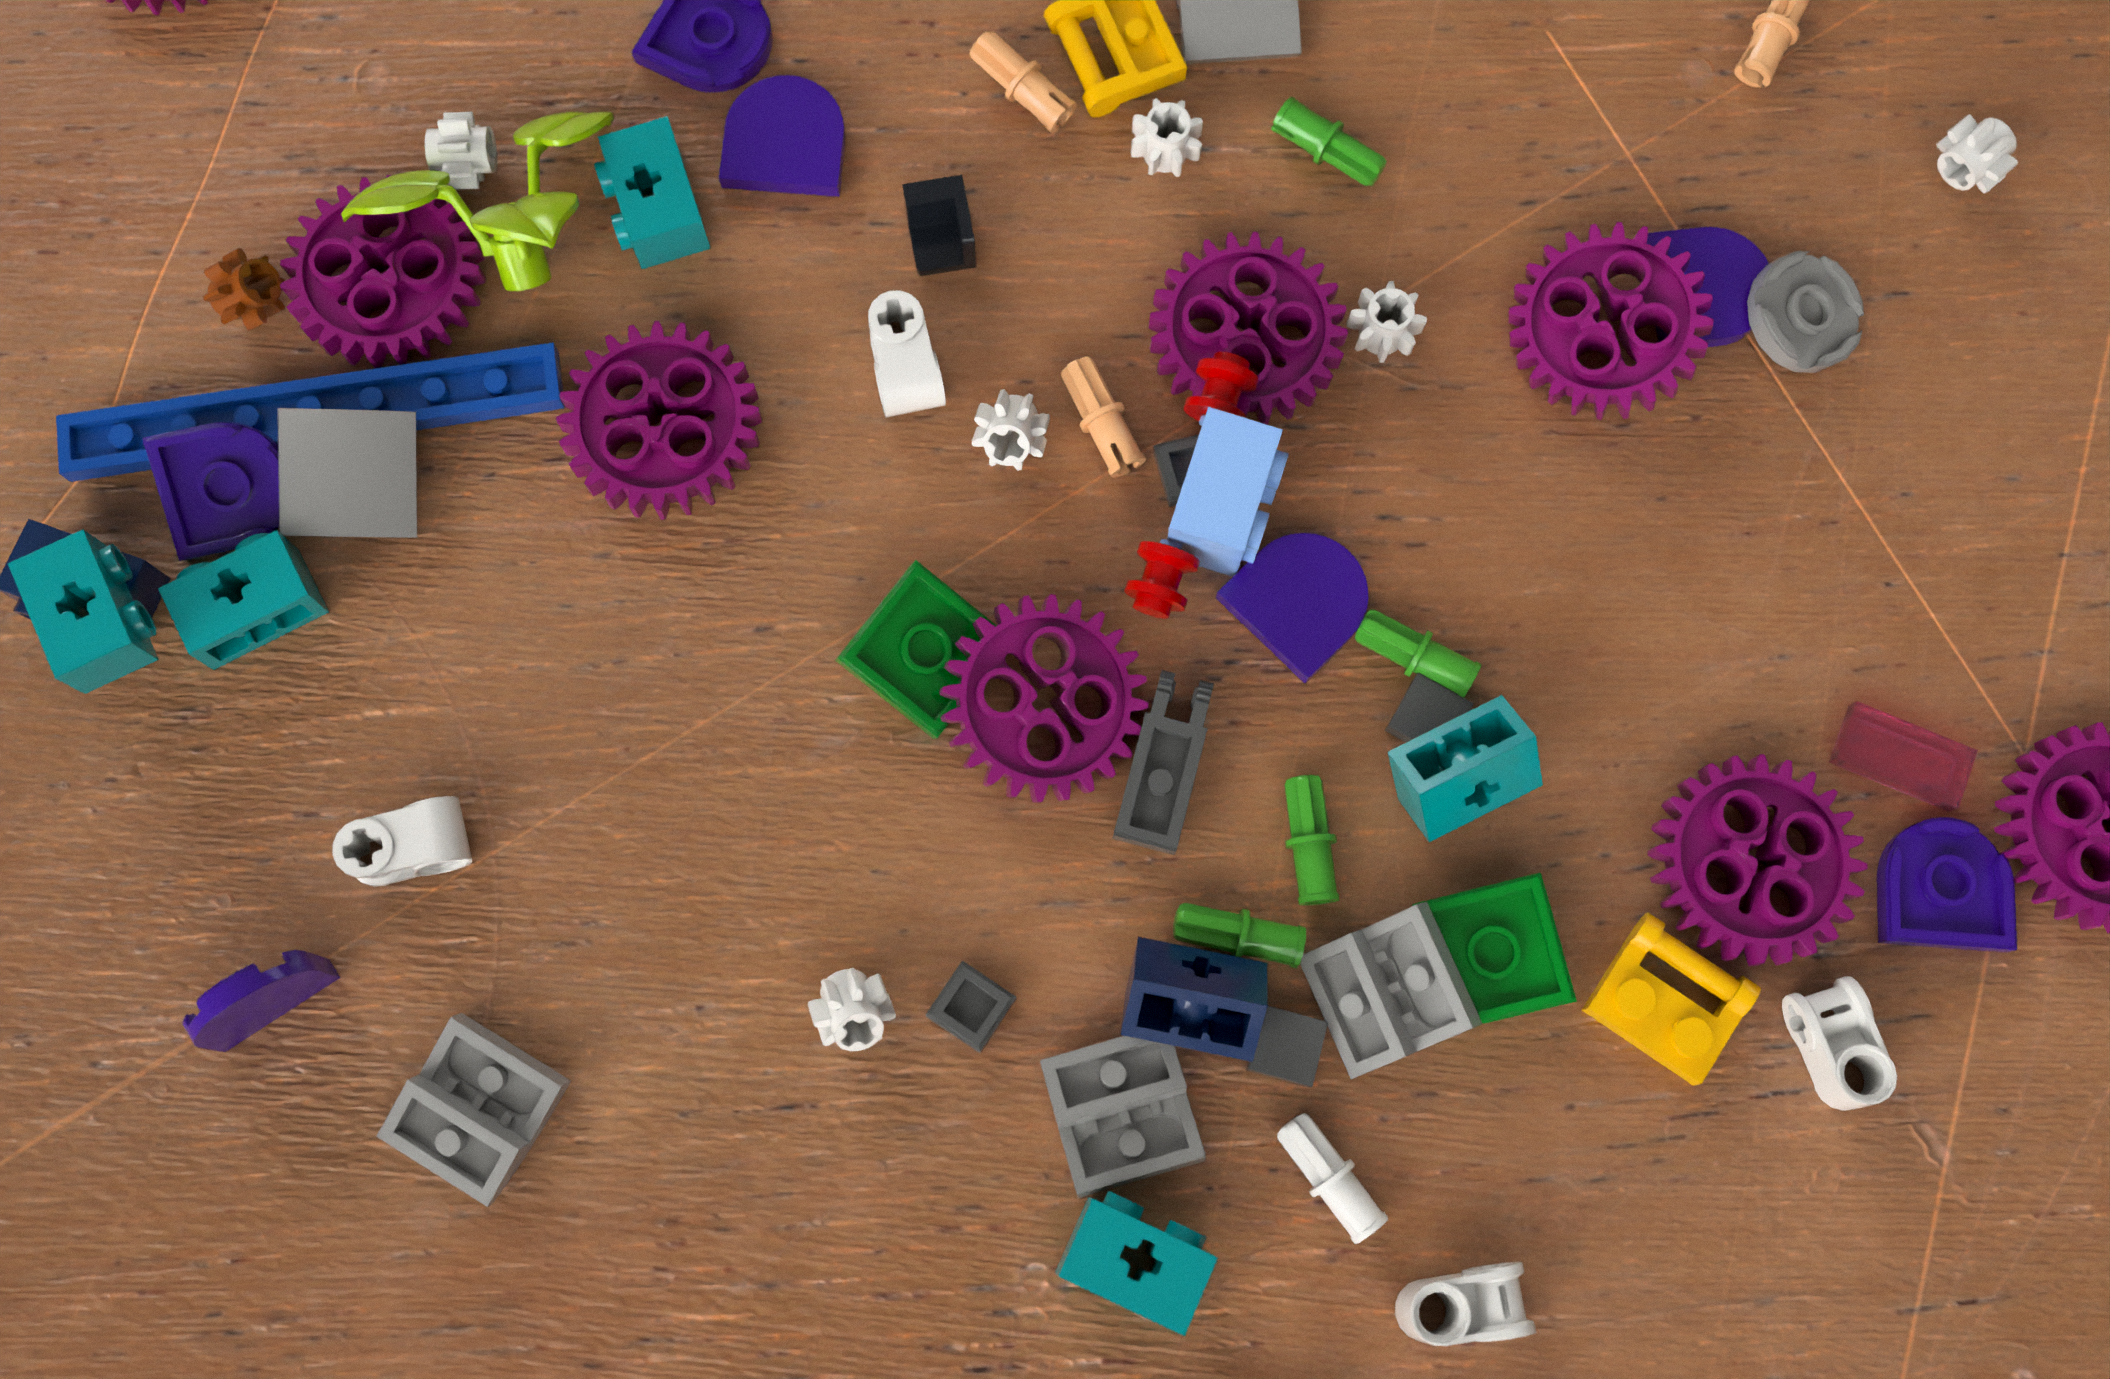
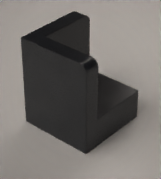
(939, 225)

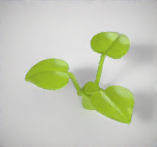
(517, 226)

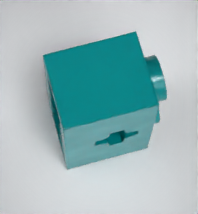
(645, 162)
(243, 599)
(85, 611)
(1466, 768)
(1163, 1295)

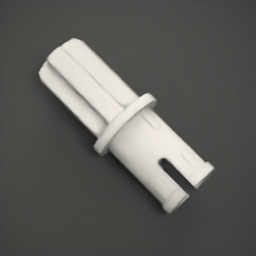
(1331, 1177)

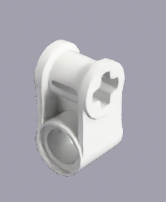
(904, 361)
(414, 840)
(1840, 1039)
(1479, 1305)

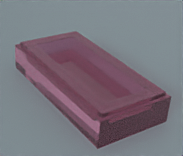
(1903, 756)

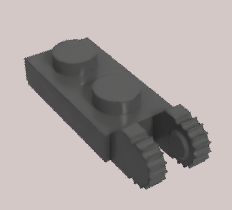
(1163, 771)

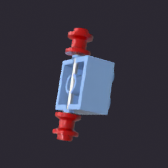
(1220, 498)

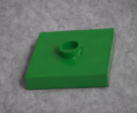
(908, 642)
(1505, 947)

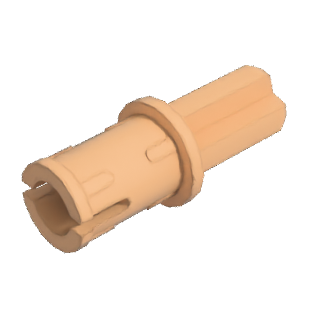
(1771, 38)
(1023, 81)
(1102, 416)

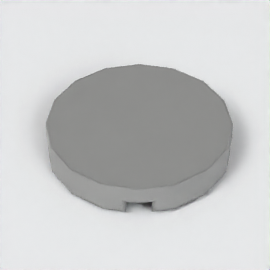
(1805, 312)

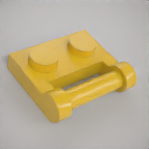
(1136, 41)
(1660, 1017)

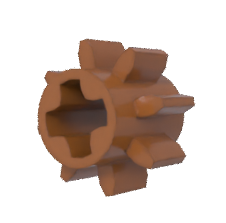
(244, 289)

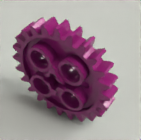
(1289, 298)
(1660, 300)
(416, 306)
(661, 368)
(1086, 660)
(2051, 841)
(1811, 881)

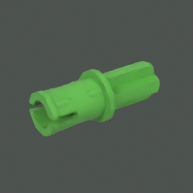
(1328, 142)
(1417, 652)
(1310, 840)
(1239, 934)

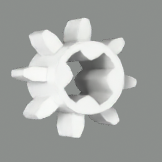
(1165, 121)
(461, 150)
(1977, 153)
(1386, 321)
(1025, 432)
(851, 1010)

